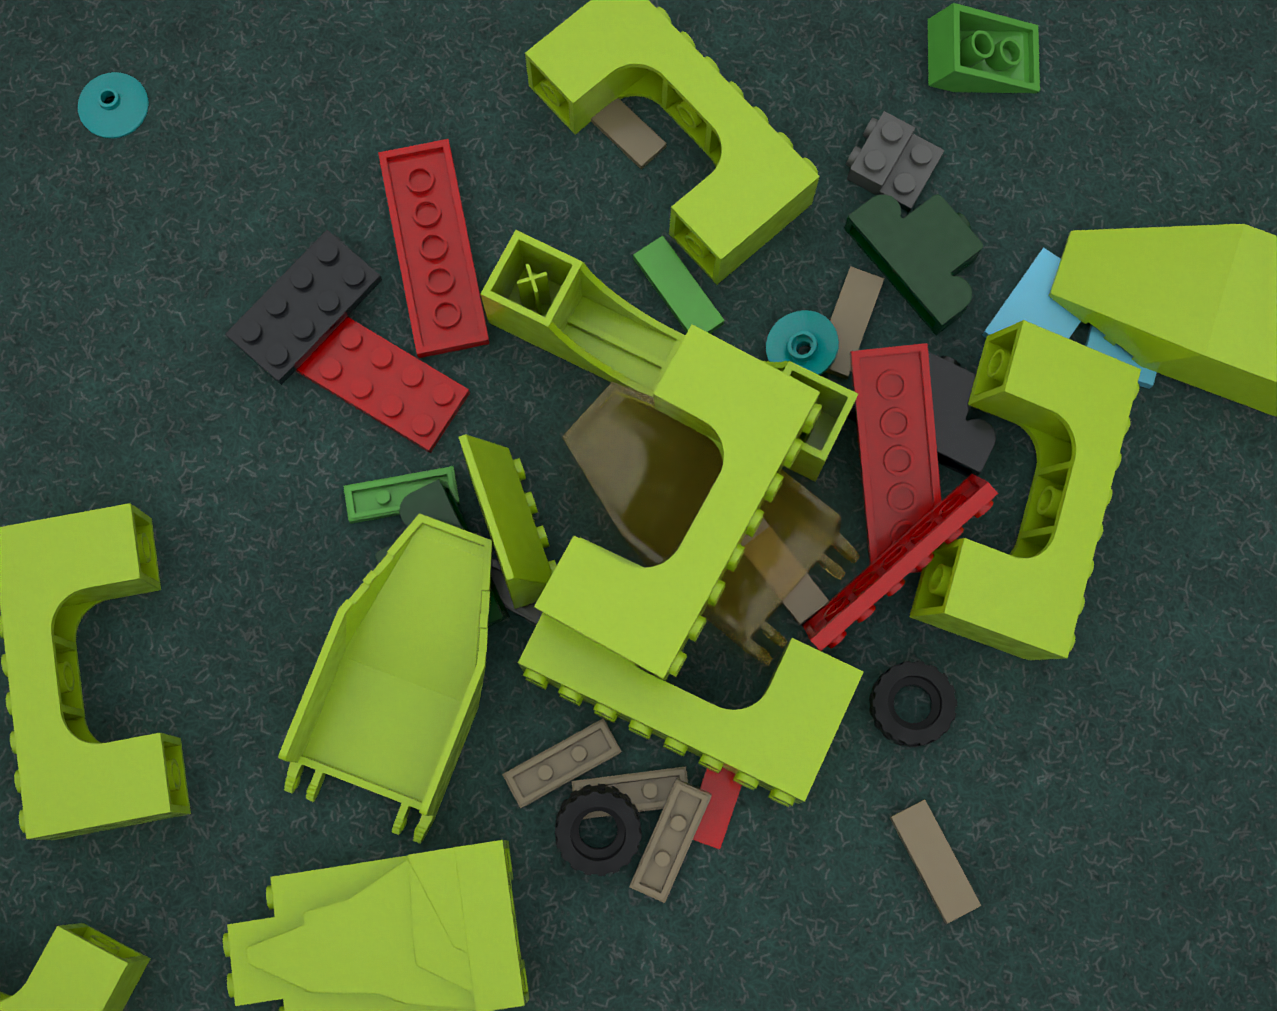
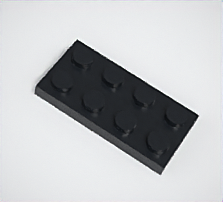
(304, 307)

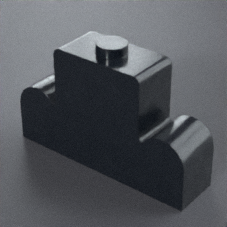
(959, 442)

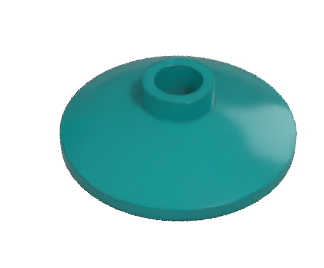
(122, 114)
(800, 330)

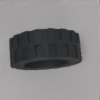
(939, 691)
(604, 859)

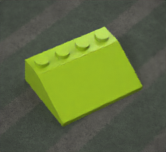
(509, 518)

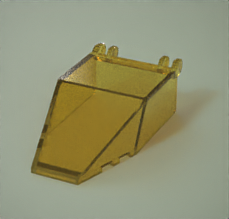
(654, 482)

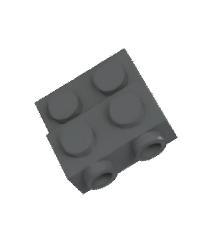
(893, 160)

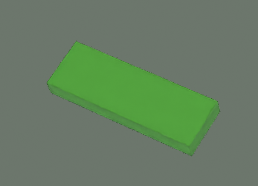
(677, 286)
(383, 496)

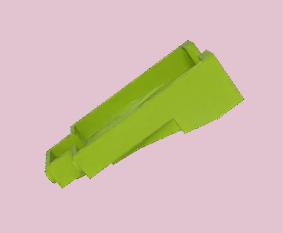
(386, 936)

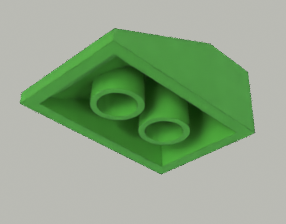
(982, 52)

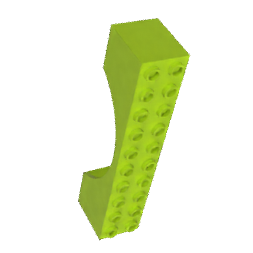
(577, 317)

